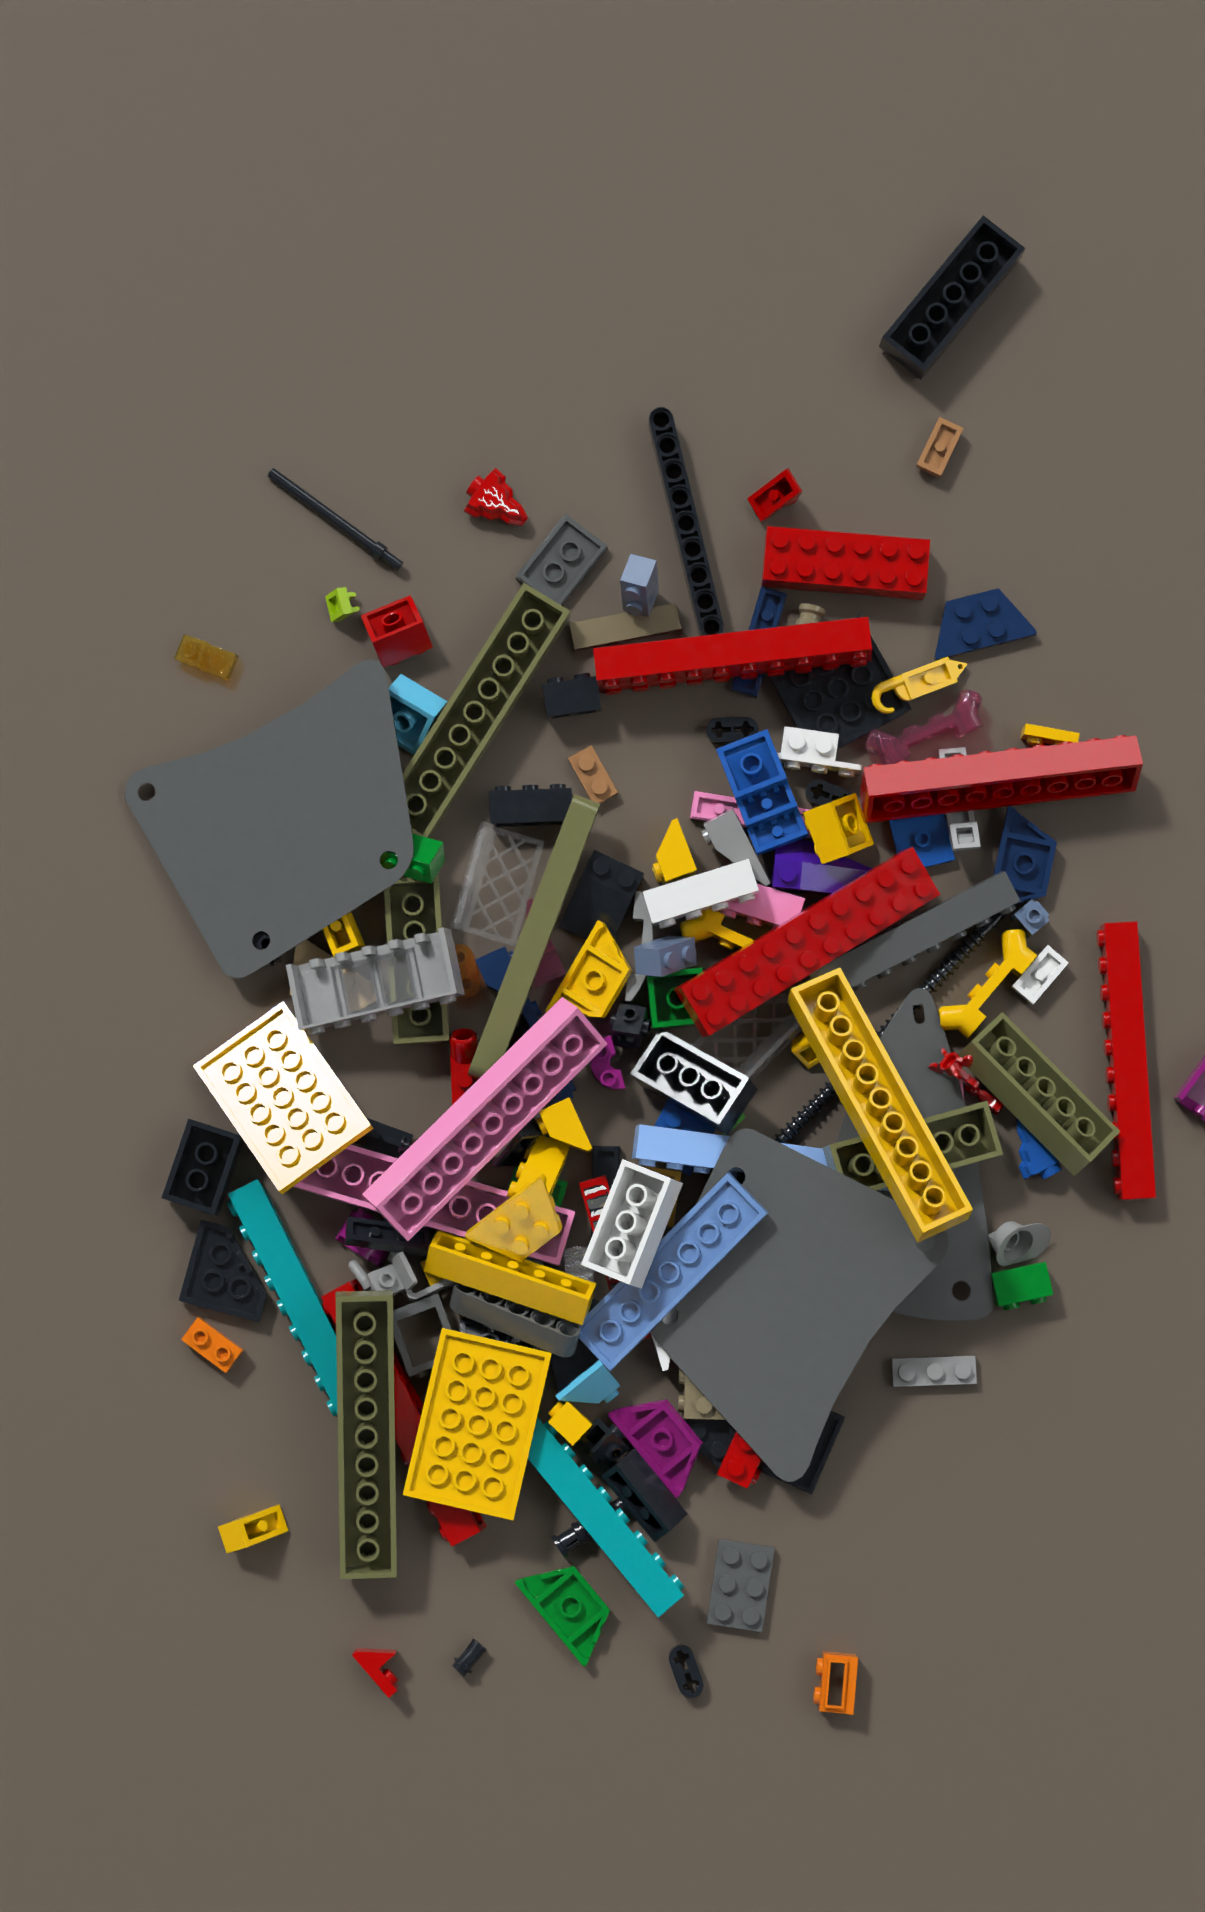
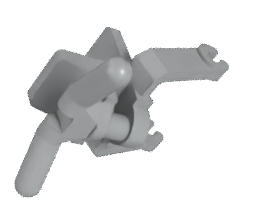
(396, 1277)

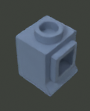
(1032, 917)

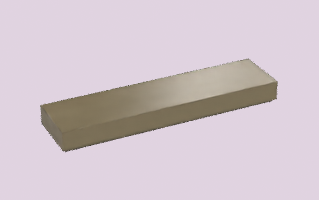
(624, 627)

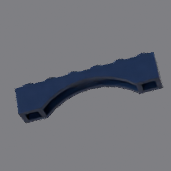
(493, 969)

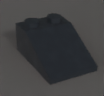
(601, 895)

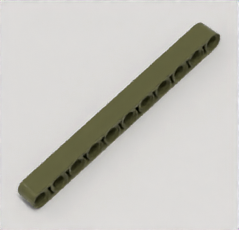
(535, 935)

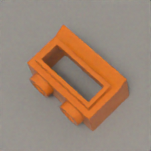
(849, 1682)

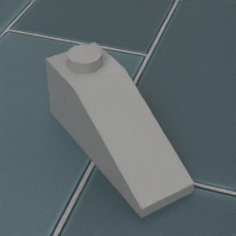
(732, 841)

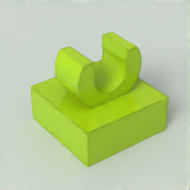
(339, 604)

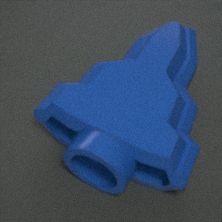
(1035, 1156)

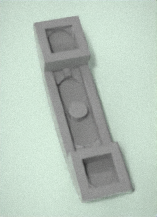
(961, 825)
(640, 914)

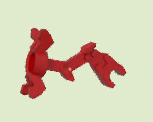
(952, 1066)

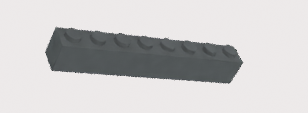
(925, 931)

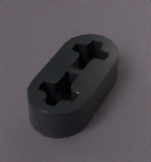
(730, 723)
(828, 789)
(692, 1669)

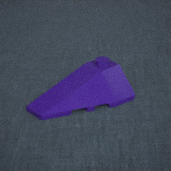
(801, 871)

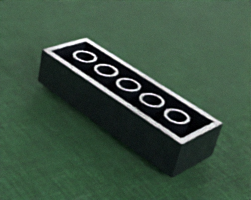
(951, 297)

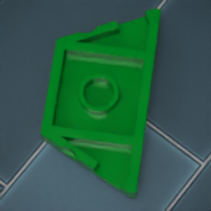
(568, 1607)

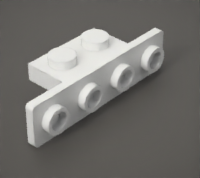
(815, 751)

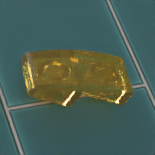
(206, 657)

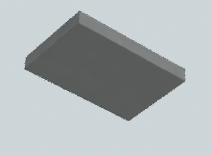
(562, 560)

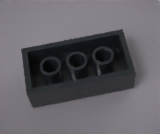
(694, 1081)

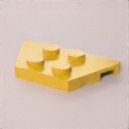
(595, 975)
(519, 1223)

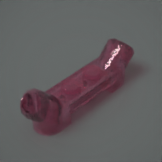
(962, 720)

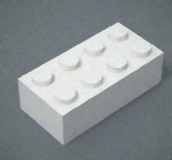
(631, 1224)

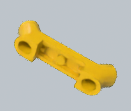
(710, 926)
(1015, 959)

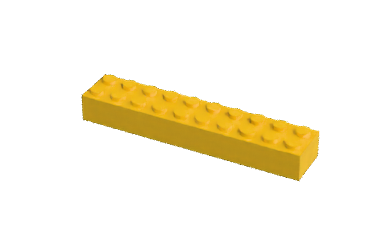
(879, 1105)

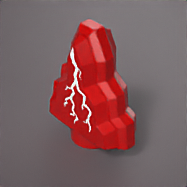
(494, 500)

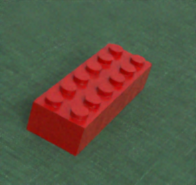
(845, 563)

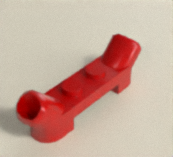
(462, 1050)

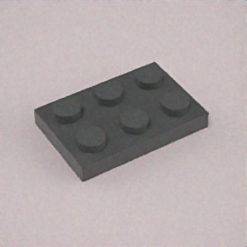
(740, 1585)

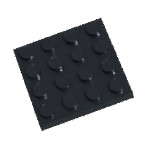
(840, 698)

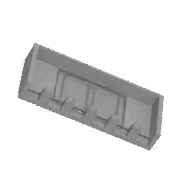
(375, 981)

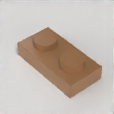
(939, 447)
(592, 775)

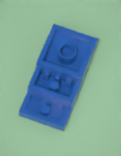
(762, 792)

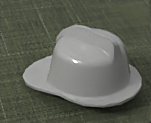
(1018, 1242)

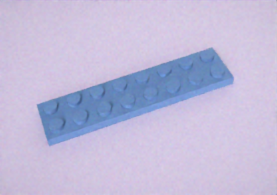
(678, 1266)

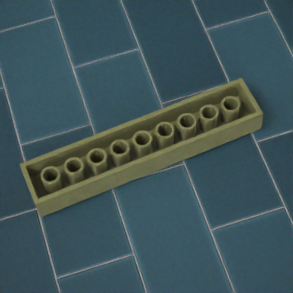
(480, 706)
(366, 1434)

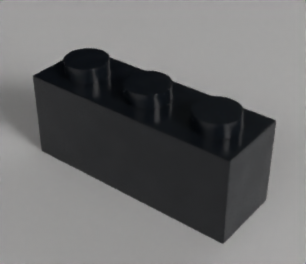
(529, 806)
(644, 1495)

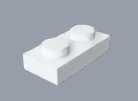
(1039, 975)

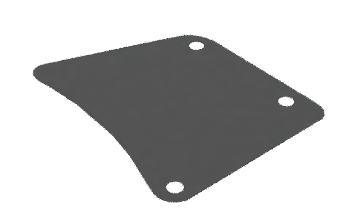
(283, 821)
(794, 1299)

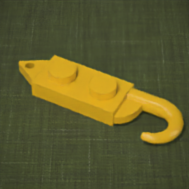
(918, 682)

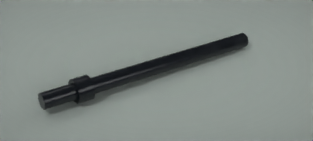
(377, 550)

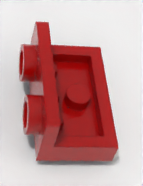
(740, 1463)

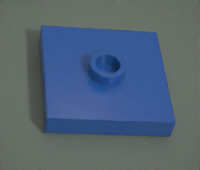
(926, 835)

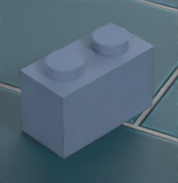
(639, 585)
(665, 955)

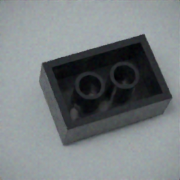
(203, 1167)

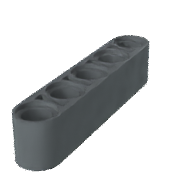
(517, 1320)

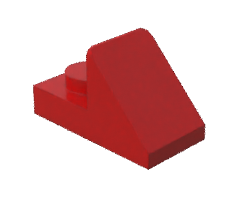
(775, 495)
(372, 1662)

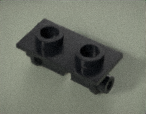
(386, 1139)

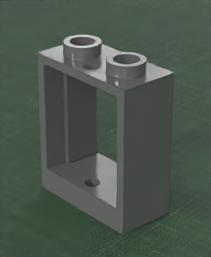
(409, 1310)

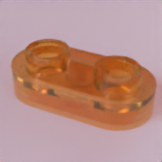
(468, 971)

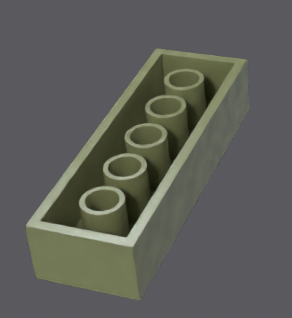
(410, 910)
(1039, 1094)
(961, 1134)

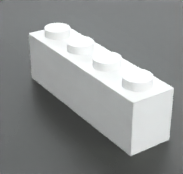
(701, 892)

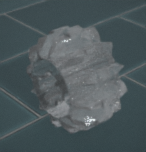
(572, 1263)

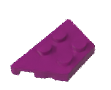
(661, 1440)

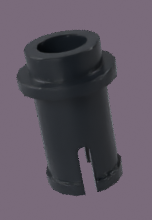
(469, 1657)

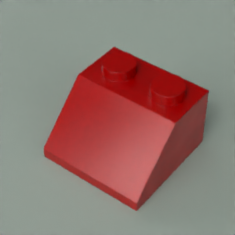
(397, 631)

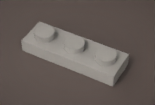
(933, 1371)

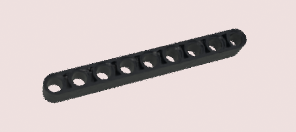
(683, 512)

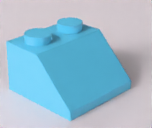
(413, 712)

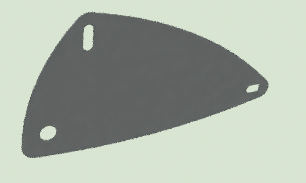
(912, 1050)

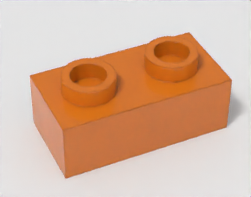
(212, 1344)

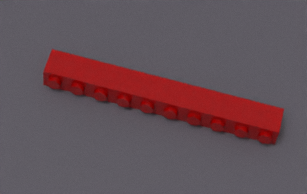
(1127, 1060)
(454, 1522)

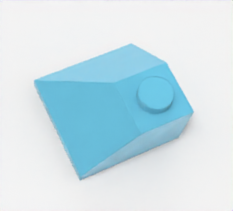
(591, 1386)

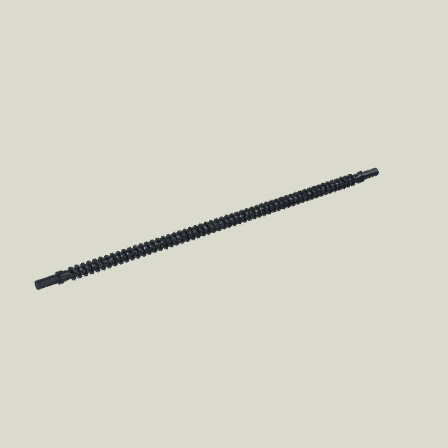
(930, 985)

